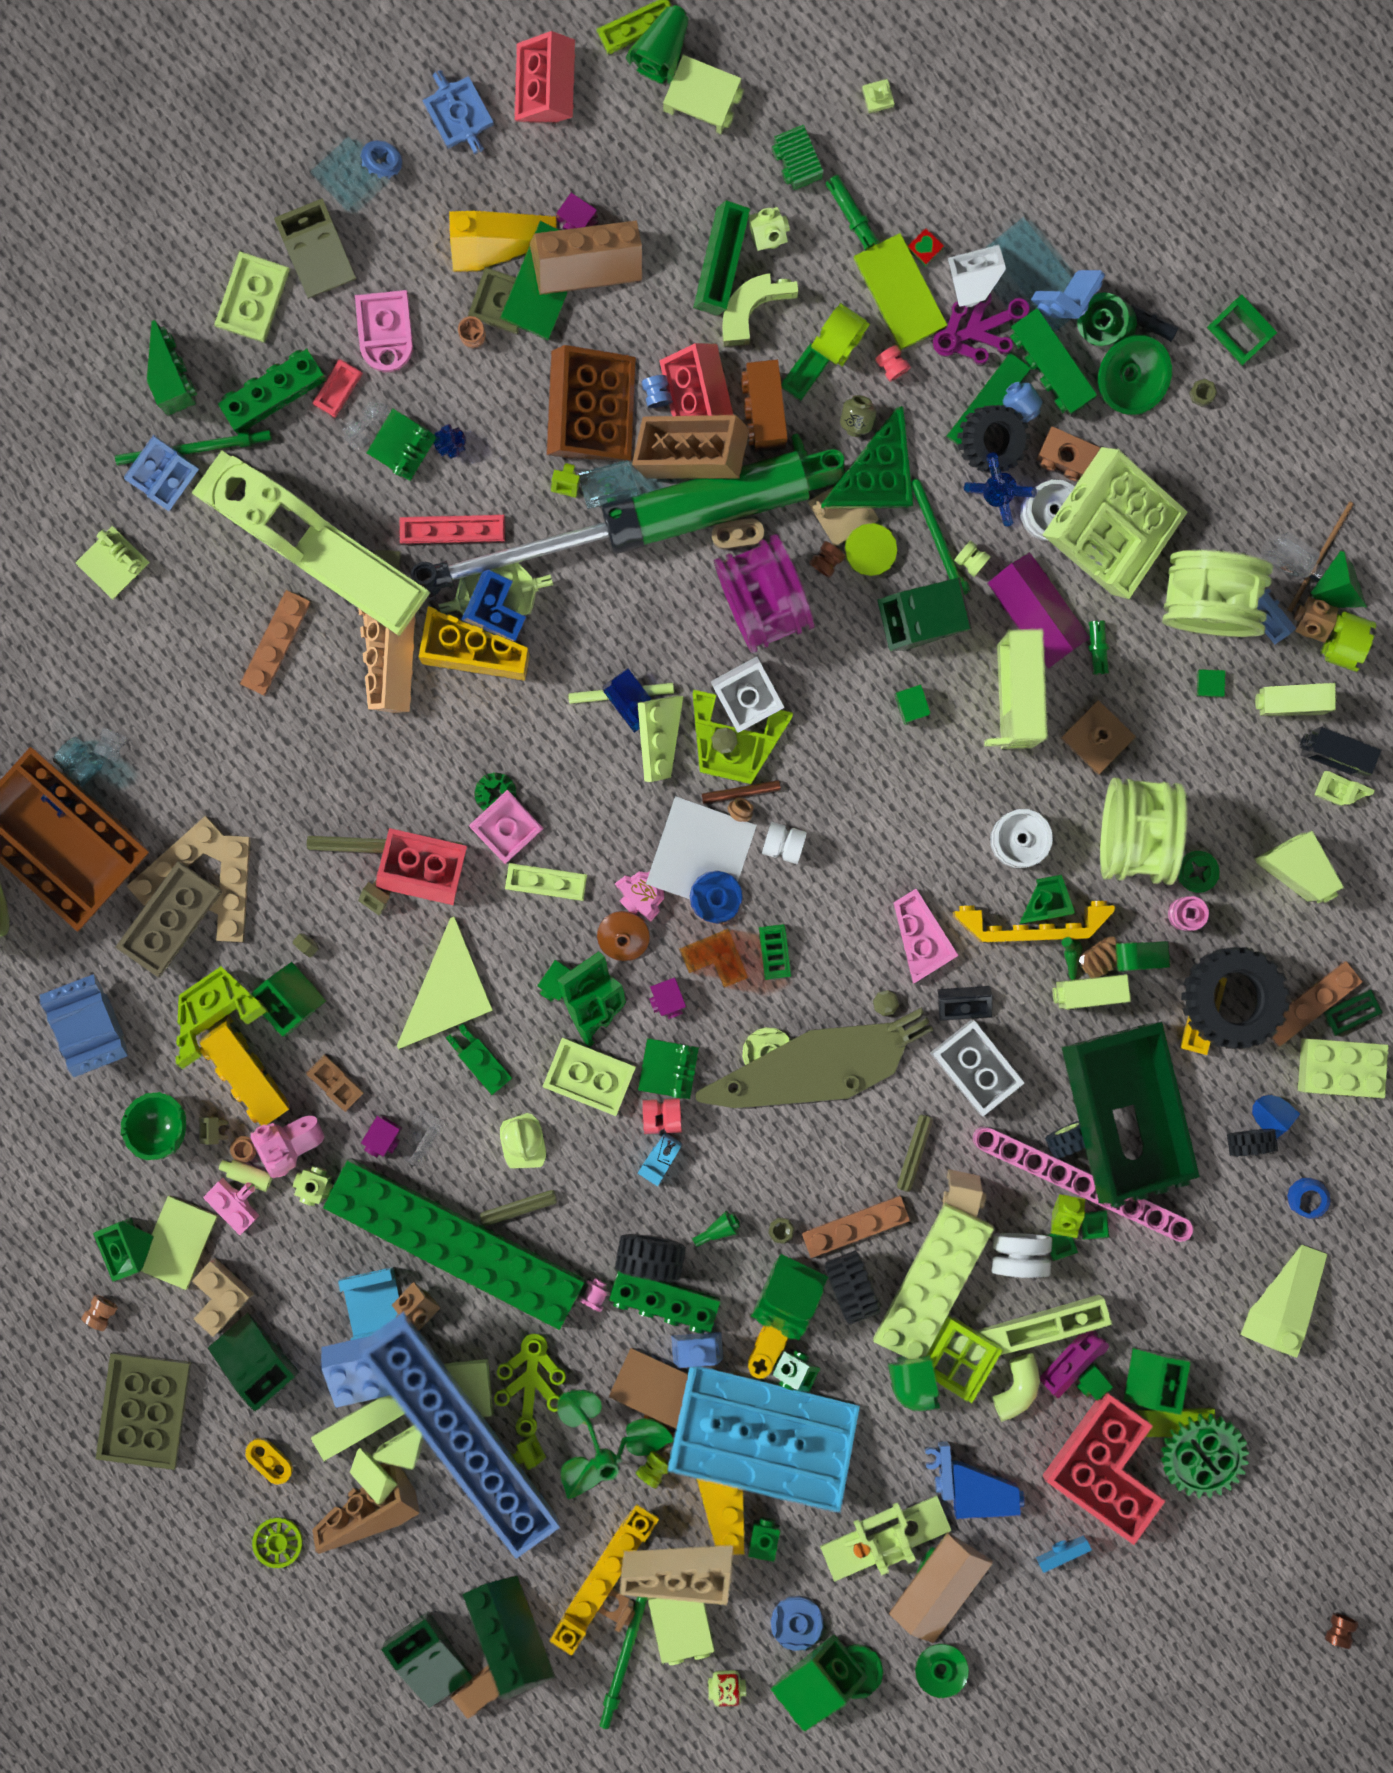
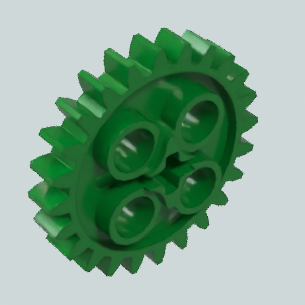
(1224, 1442)

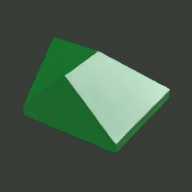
(123, 1248)

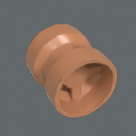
(470, 327)
(99, 1313)

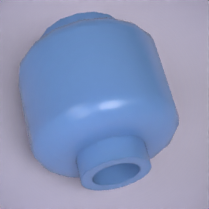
(1024, 400)

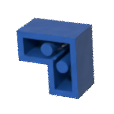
(486, 607)

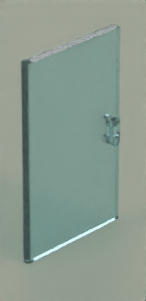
(1027, 269)

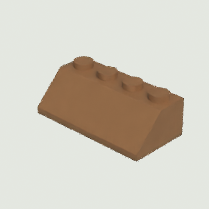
(587, 257)

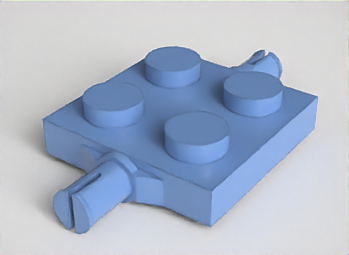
(458, 112)

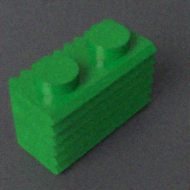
(797, 157)

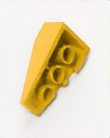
(489, 238)

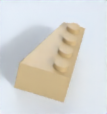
(965, 1192)
(679, 1574)

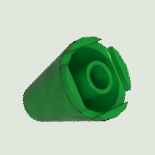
(660, 46)

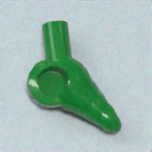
(1072, 955)

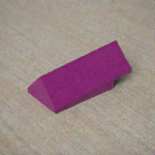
(1037, 605)

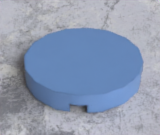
(804, 1620)

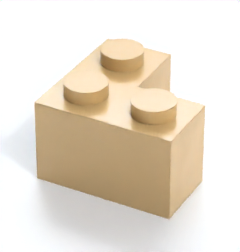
(226, 1296)

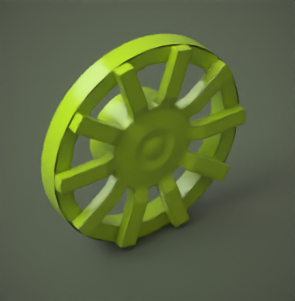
(277, 1542)

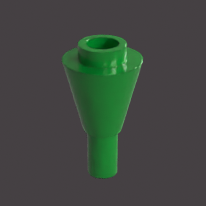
(724, 1226)

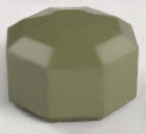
(1203, 392)
(724, 740)
(306, 945)
(885, 1003)
(781, 1230)

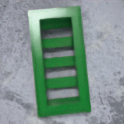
(765, 953)

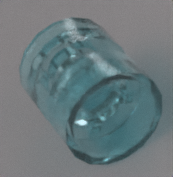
(76, 759)

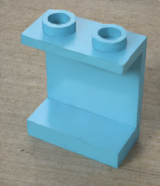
(370, 1300)

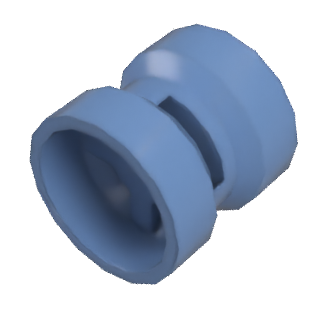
(657, 391)

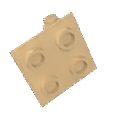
(840, 521)

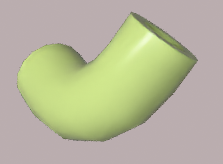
(1022, 1391)

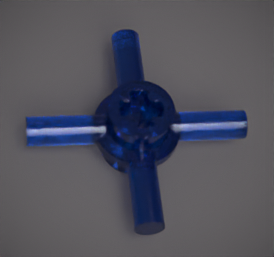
(1000, 489)

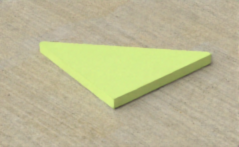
(449, 992)

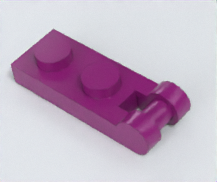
(1073, 1362)

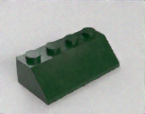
(508, 1636)

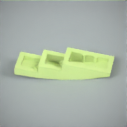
(356, 1426)

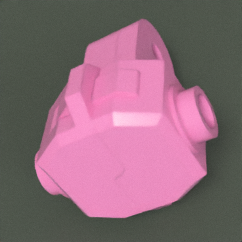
(281, 1146)

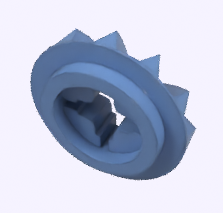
(377, 150)

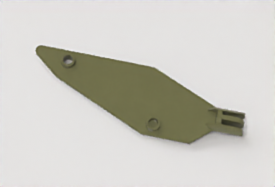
(819, 1065)

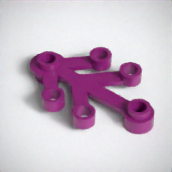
(977, 330)

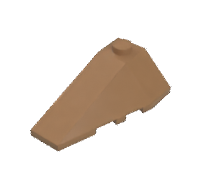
(364, 1517)

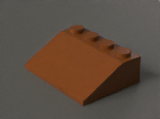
(590, 404)

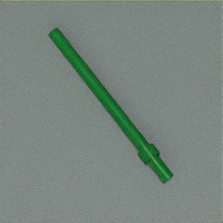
(243, 439)
(612, 1699)

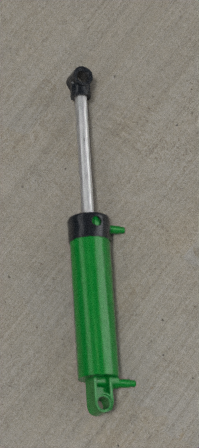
(668, 512)

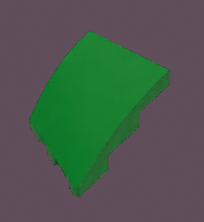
(591, 996)

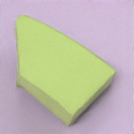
(1340, 790)

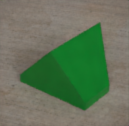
(1340, 585)
(1048, 900)

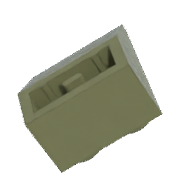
(315, 248)

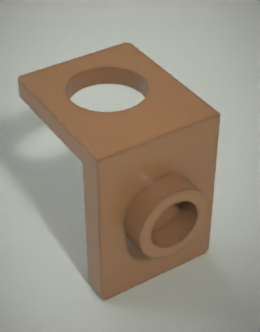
(623, 1614)

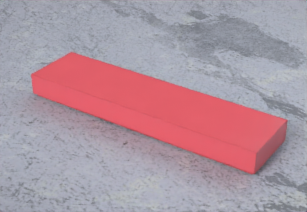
(452, 529)

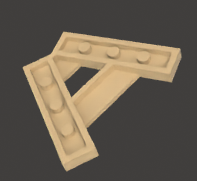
(234, 858)

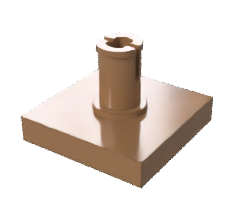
(1098, 737)

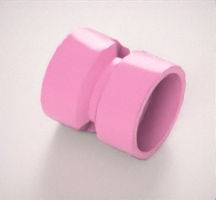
(1188, 913)

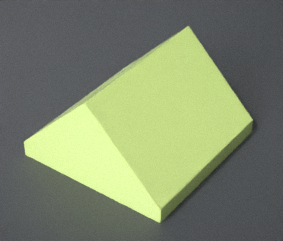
(402, 1449)

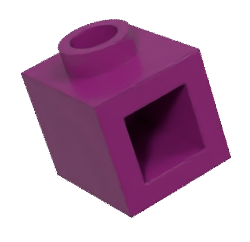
(576, 213)
(667, 998)
(381, 1137)

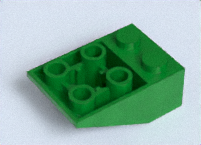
(166, 373)

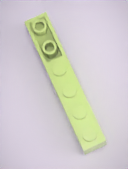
(1049, 1325)

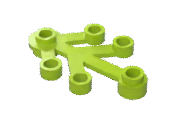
(531, 1380)

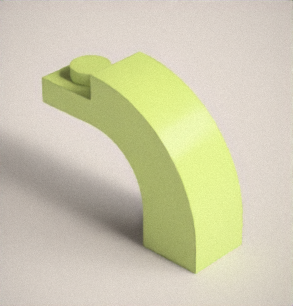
(746, 299)

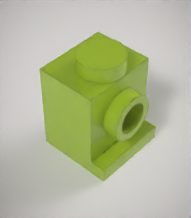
(1067, 1215)

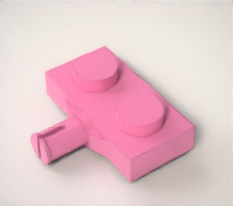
(232, 1204)

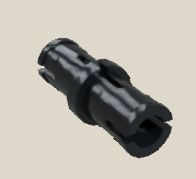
(1154, 323)

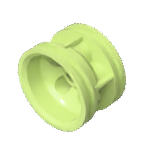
(1216, 593)
(1143, 830)

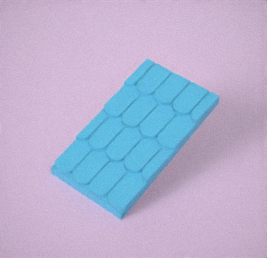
(764, 1438)

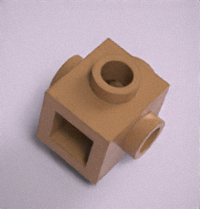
(1315, 619)
(417, 1305)

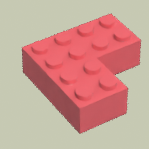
(1093, 1473)

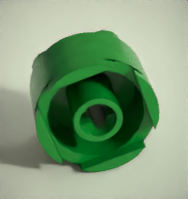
(1100, 308)

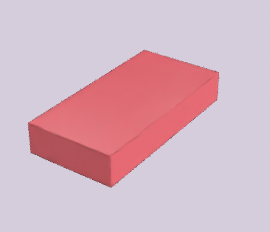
(337, 388)

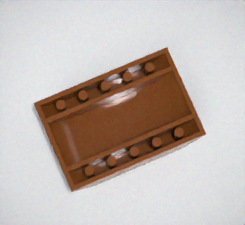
(68, 859)

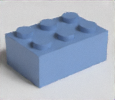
(349, 1374)

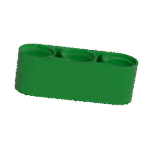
(1143, 955)

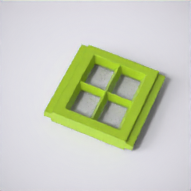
(962, 1358)

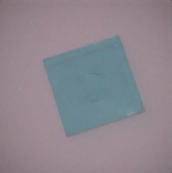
(344, 175)
(608, 484)

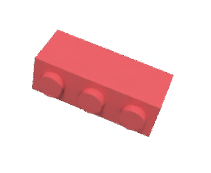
(545, 78)
(697, 381)
(421, 866)

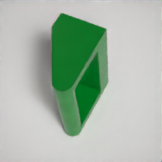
(1252, 319)

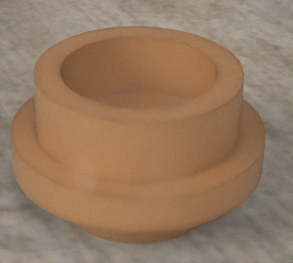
(740, 810)
(243, 1149)

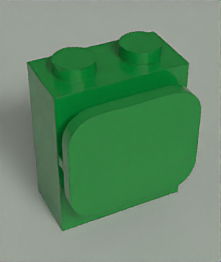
(789, 1297)

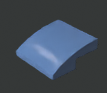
(161, 472)

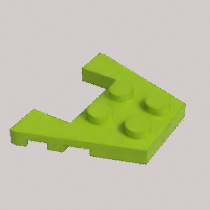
(751, 747)
(208, 1003)

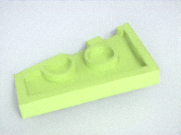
(658, 734)

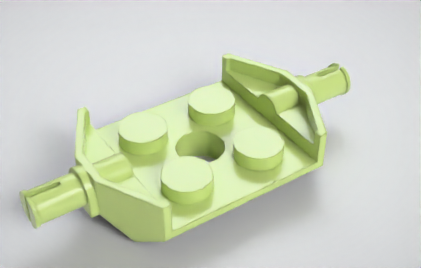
(519, 597)

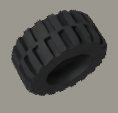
(1269, 991)

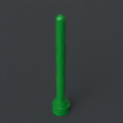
(937, 534)

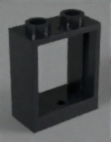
(1339, 752)

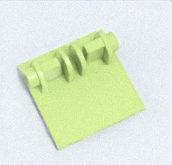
(112, 562)

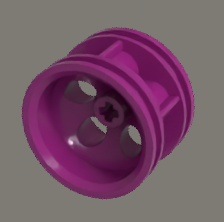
(764, 594)

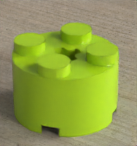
(840, 335)
(1349, 641)

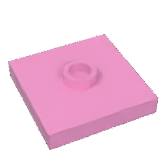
(506, 827)

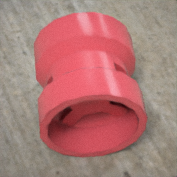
(893, 363)

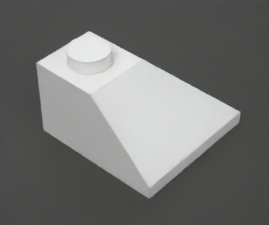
(976, 274)

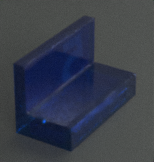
(625, 694)

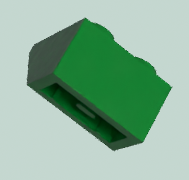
(288, 999)
(1157, 1380)

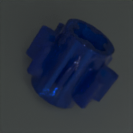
(450, 441)

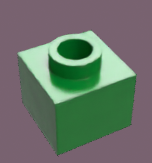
(1093, 1383)

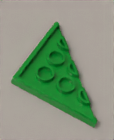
(879, 473)

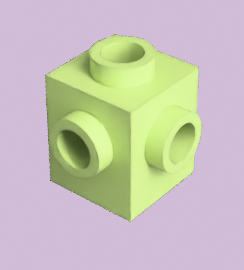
(768, 228)
(319, 1178)

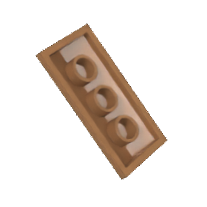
(940, 1588)

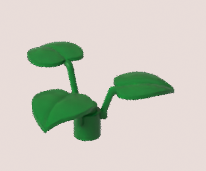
(581, 1474)

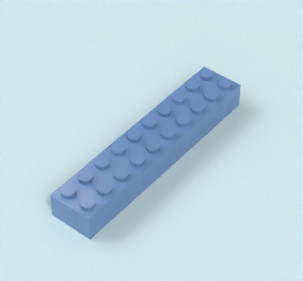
(459, 1435)

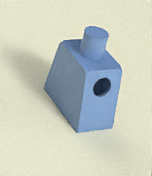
(697, 1349)

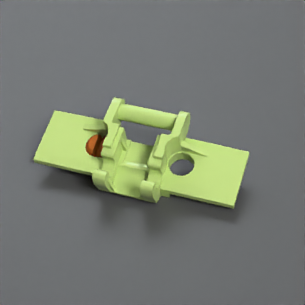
(889, 1546)

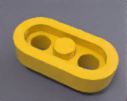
(266, 1463)

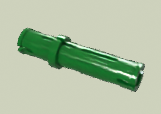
(857, 221)

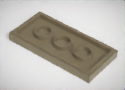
(168, 919)

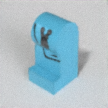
(660, 1159)

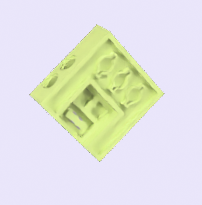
(1115, 522)
(1021, 690)

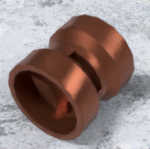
(827, 559)
(1341, 1631)

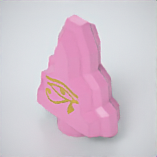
(639, 895)

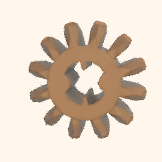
(1100, 957)

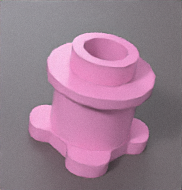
(595, 1294)

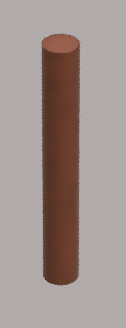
(741, 791)

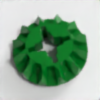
(492, 780)
(1210, 875)

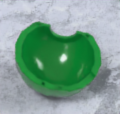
(153, 1126)

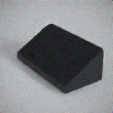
(965, 1003)

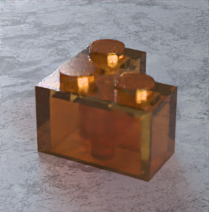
(717, 950)

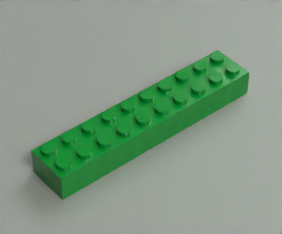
(454, 1243)

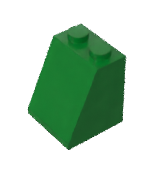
(819, 1683)

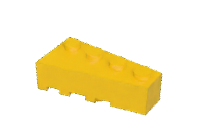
(469, 648)
(243, 1072)
(724, 1514)

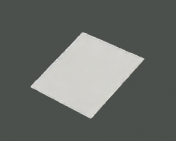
(697, 843)

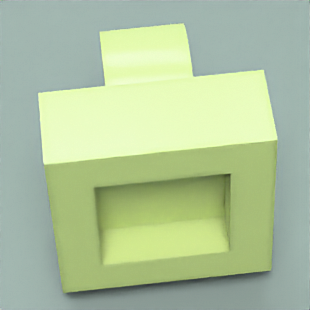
(878, 96)

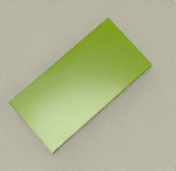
(900, 291)

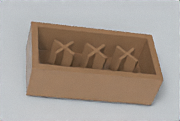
(690, 447)

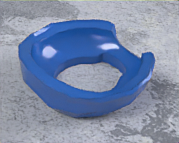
(1299, 1188)

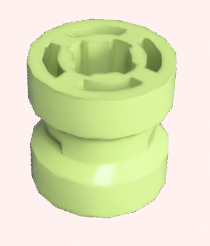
(972, 558)

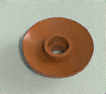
(623, 925)

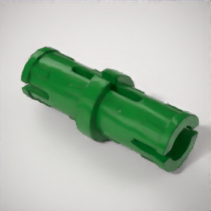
(1098, 647)

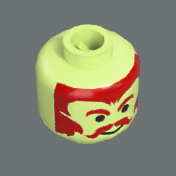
(726, 1688)

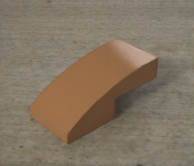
(334, 1082)

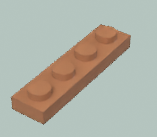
(275, 643)
(1316, 1001)
(855, 1226)

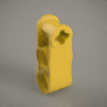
(767, 1347)

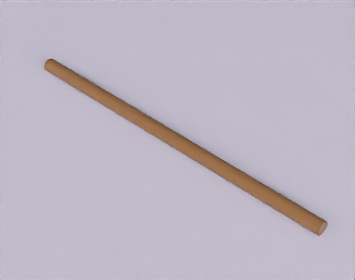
(1322, 553)

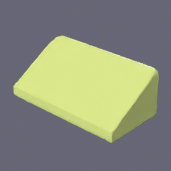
(372, 1476)

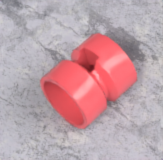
(671, 1116)

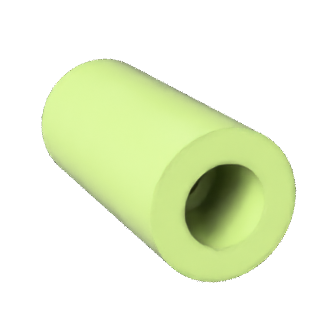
(245, 1173)

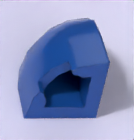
(1274, 1113)

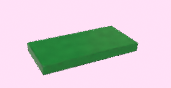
(525, 304)

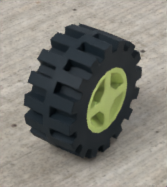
(1065, 1140)

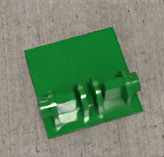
(401, 444)
(668, 1068)

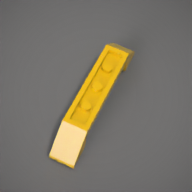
(1094, 917)
(602, 1579)

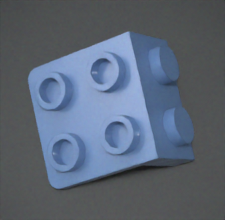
(1075, 298)

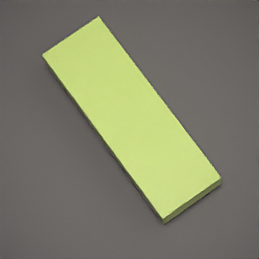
(546, 882)

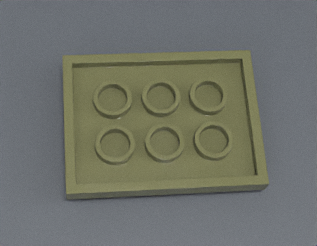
(143, 1410)

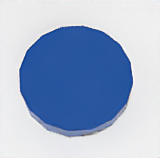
(716, 896)

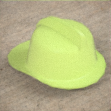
(523, 1142)

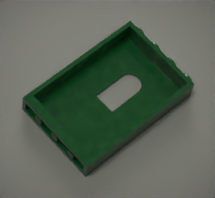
(1123, 1072)

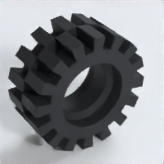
(1252, 1142)

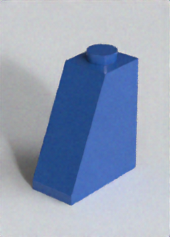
(983, 1494)

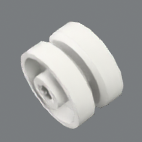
(1036, 511)
(1008, 848)
(1020, 1258)

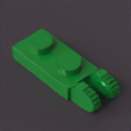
(480, 1061)

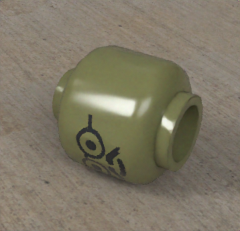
(858, 415)

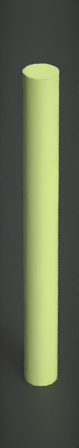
(599, 695)

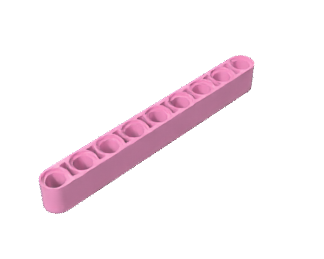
(1069, 1179)

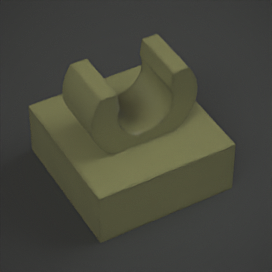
(374, 898)
(209, 1130)

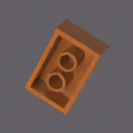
(764, 405)

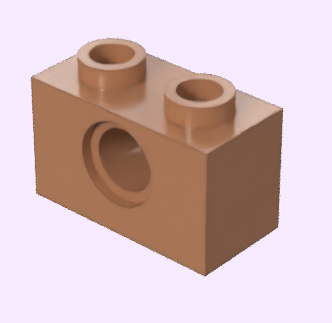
(1058, 441)

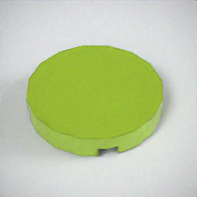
(870, 549)

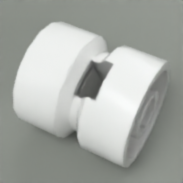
(784, 842)

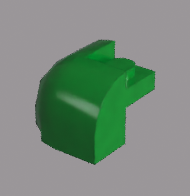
(914, 1383)

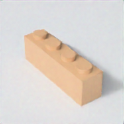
(388, 664)

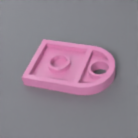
(384, 327)

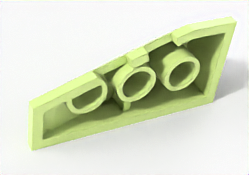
(1286, 1306)

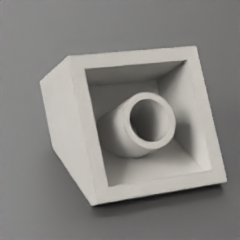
(747, 694)

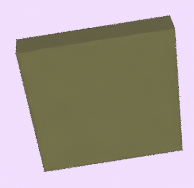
(491, 299)

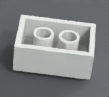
(977, 1067)

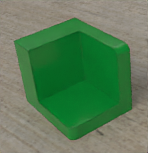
(912, 704)

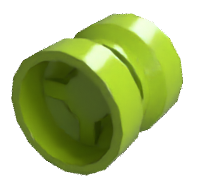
(653, 1469)

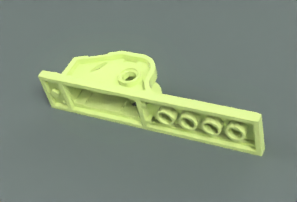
(323, 549)

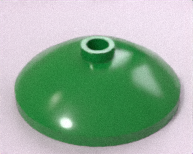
(1147, 377)

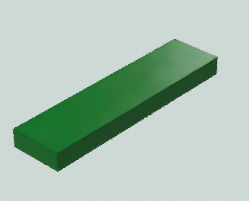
(994, 391)

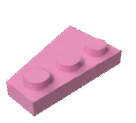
(922, 936)

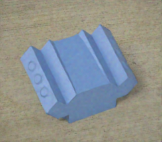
(84, 1025)

